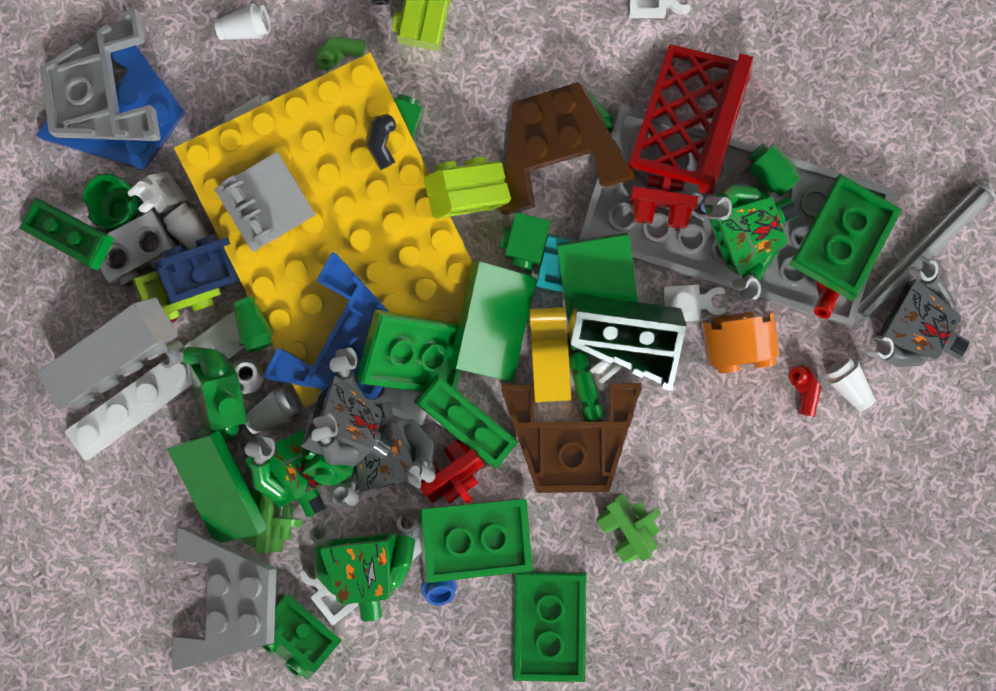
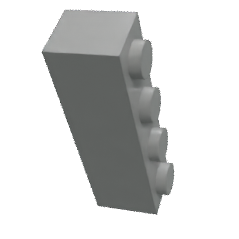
(108, 353)

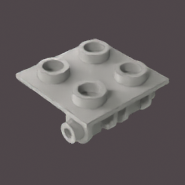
(264, 201)

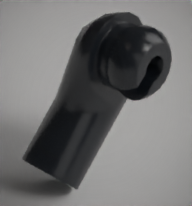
(377, 138)

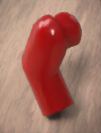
(825, 302)
(808, 387)

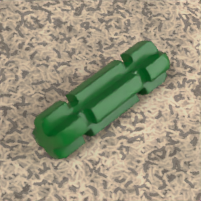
(585, 387)

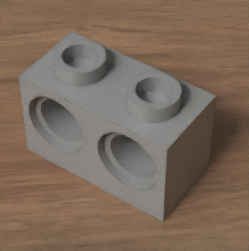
(131, 240)

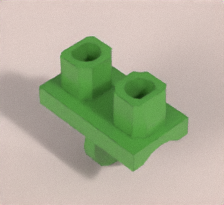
(278, 522)
(636, 525)

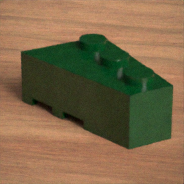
(630, 334)

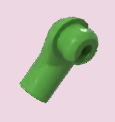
(336, 49)

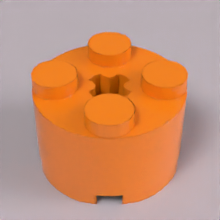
(741, 340)

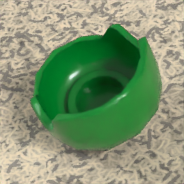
(103, 194)

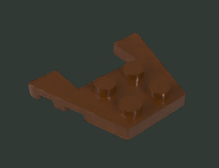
(554, 130)
(572, 454)

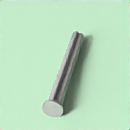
(928, 247)

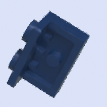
(195, 270)

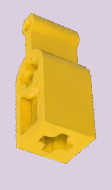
(550, 354)

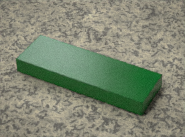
(66, 233)
(465, 421)

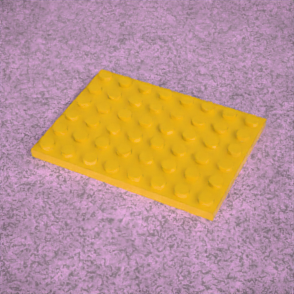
(362, 214)

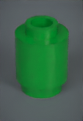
(773, 169)

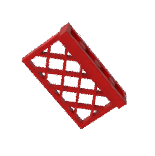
(721, 126)

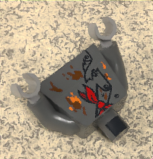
(921, 322)
(343, 420)
(407, 461)

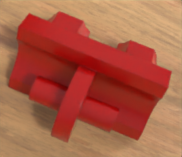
(646, 199)
(455, 478)

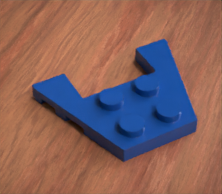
(136, 89)
(349, 332)

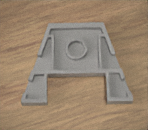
(83, 93)
(237, 603)

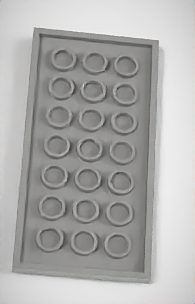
(695, 248)

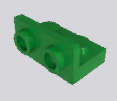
(300, 639)

